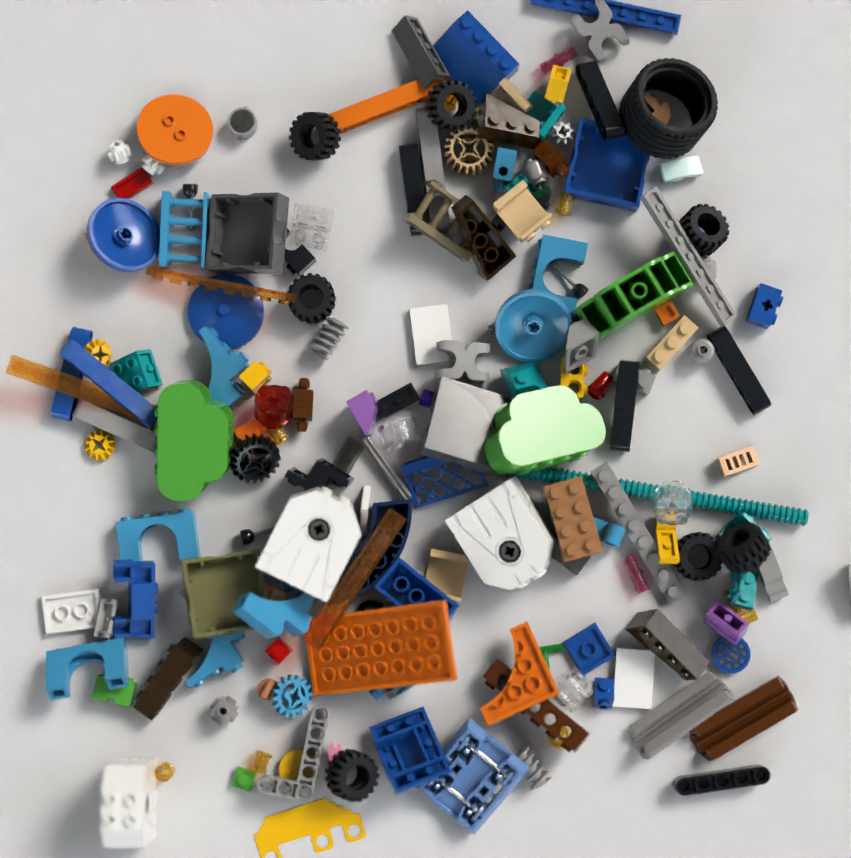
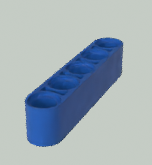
(63, 404)

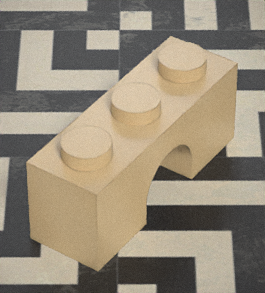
(671, 343)

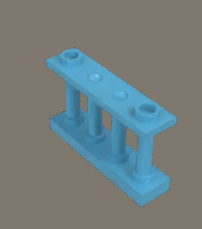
(168, 221)

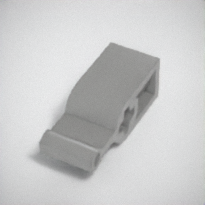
(772, 578)

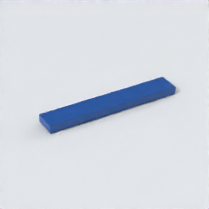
(109, 383)

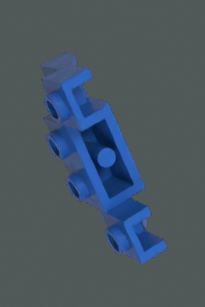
(141, 599)

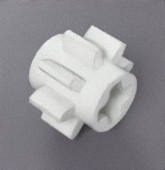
(566, 129)
(119, 152)
(152, 166)

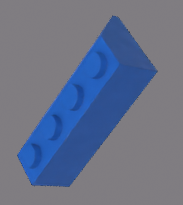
(406, 586)

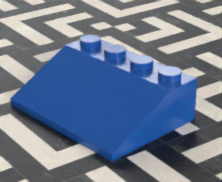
(474, 56)

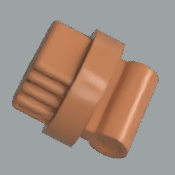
(264, 688)

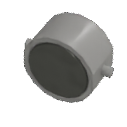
(242, 123)

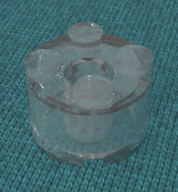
(398, 433)
(672, 503)
(572, 688)

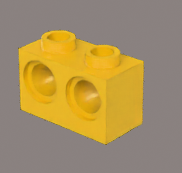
(557, 84)
(256, 376)
(578, 379)

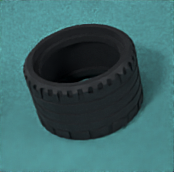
(688, 86)

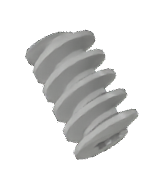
(328, 337)
(535, 774)

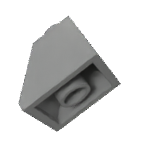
(580, 345)

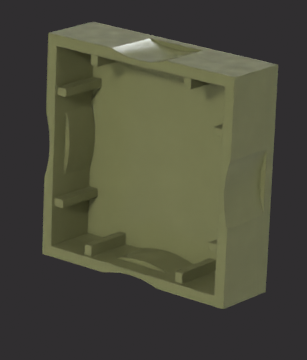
(214, 588)

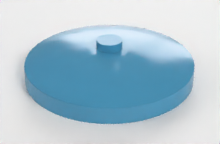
(533, 325)

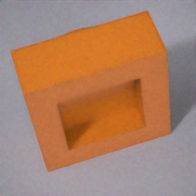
(667, 313)

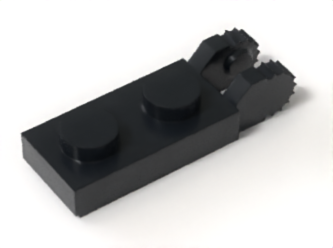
(397, 401)

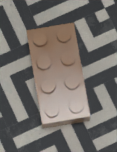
(572, 519)

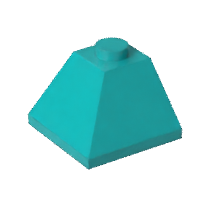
(523, 379)

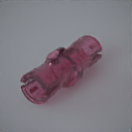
(558, 59)
(636, 573)

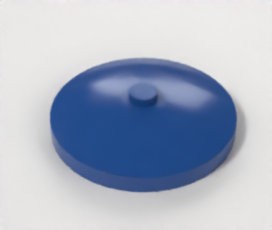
(123, 235)
(232, 316)

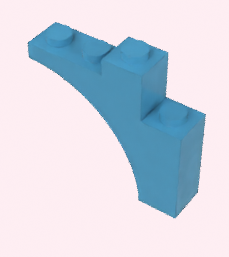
(225, 368)
(275, 616)
(221, 654)

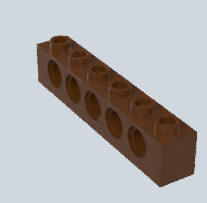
(578, 734)

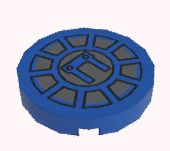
(730, 657)

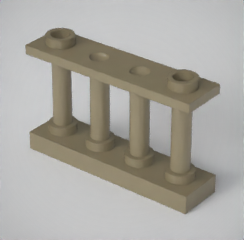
(430, 230)

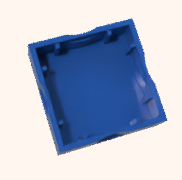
(605, 170)

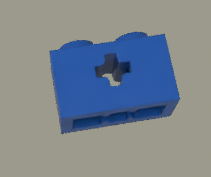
(757, 314)

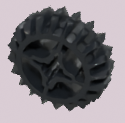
(258, 448)

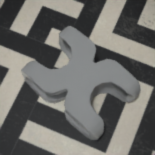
(600, 30)
(462, 360)

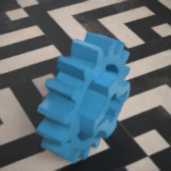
(288, 704)

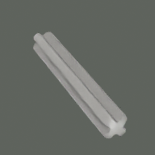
(386, 468)

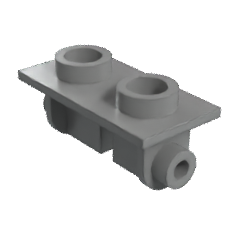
(104, 620)

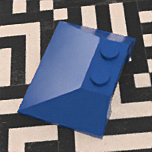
(409, 750)

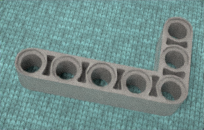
(305, 762)

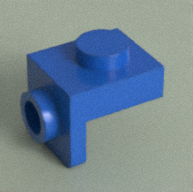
(603, 693)

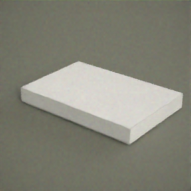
(430, 326)
(70, 611)
(633, 678)

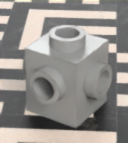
(231, 707)

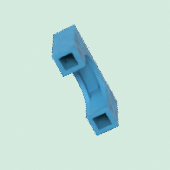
(552, 250)
(182, 524)
(64, 661)

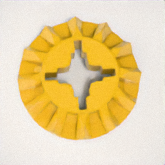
(101, 346)
(100, 454)

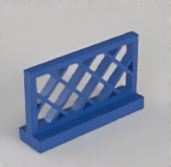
(426, 462)

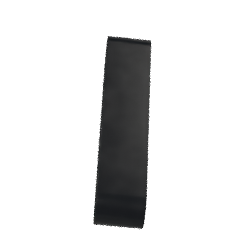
(600, 100)
(412, 181)
(739, 370)
(624, 405)
(730, 783)

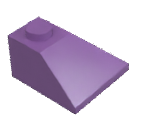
(364, 410)

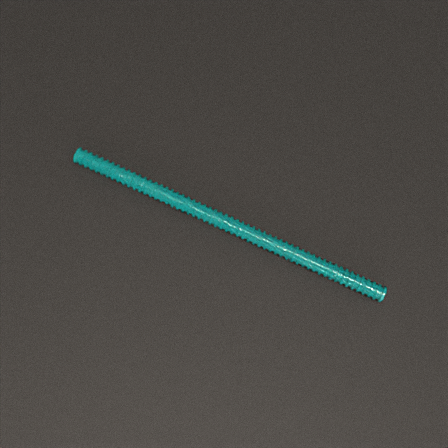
(698, 499)

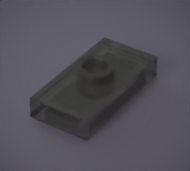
(348, 455)

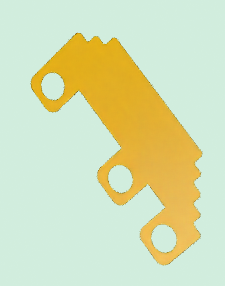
(305, 820)

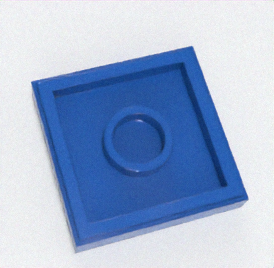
(588, 648)

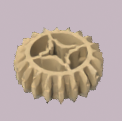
(463, 144)

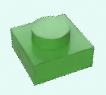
(244, 778)

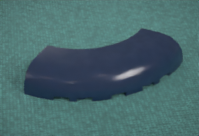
(402, 507)

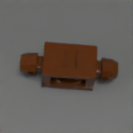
(551, 158)
(303, 404)

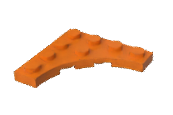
(529, 680)

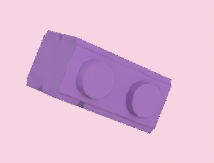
(726, 622)

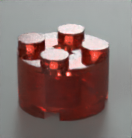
(273, 406)

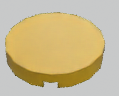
(290, 765)

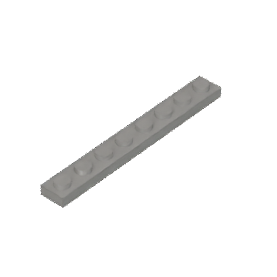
(688, 256)
(637, 532)

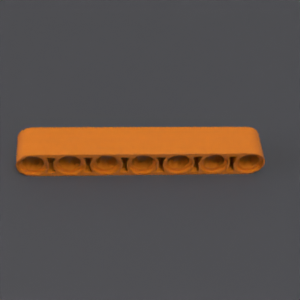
(381, 105)

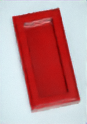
(132, 184)

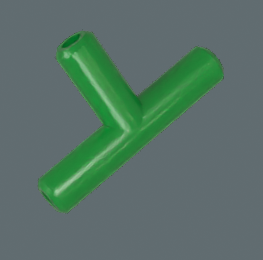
(550, 649)

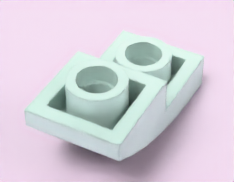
(681, 168)

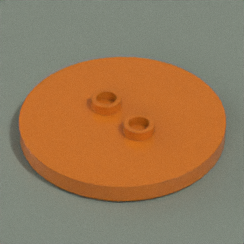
(175, 130)

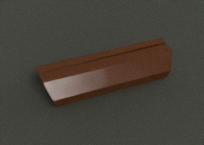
(744, 719)

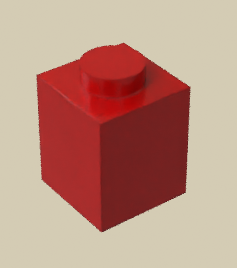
(278, 650)

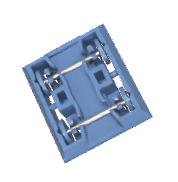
(475, 776)

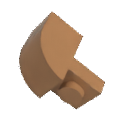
(661, 112)

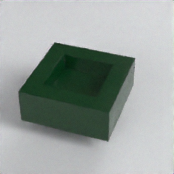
(539, 191)

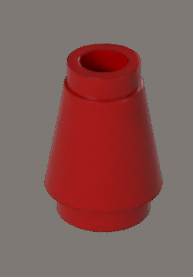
(599, 386)

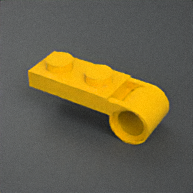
(667, 543)

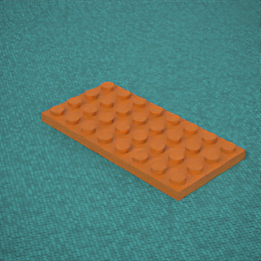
(385, 650)

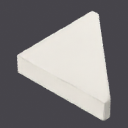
(364, 510)

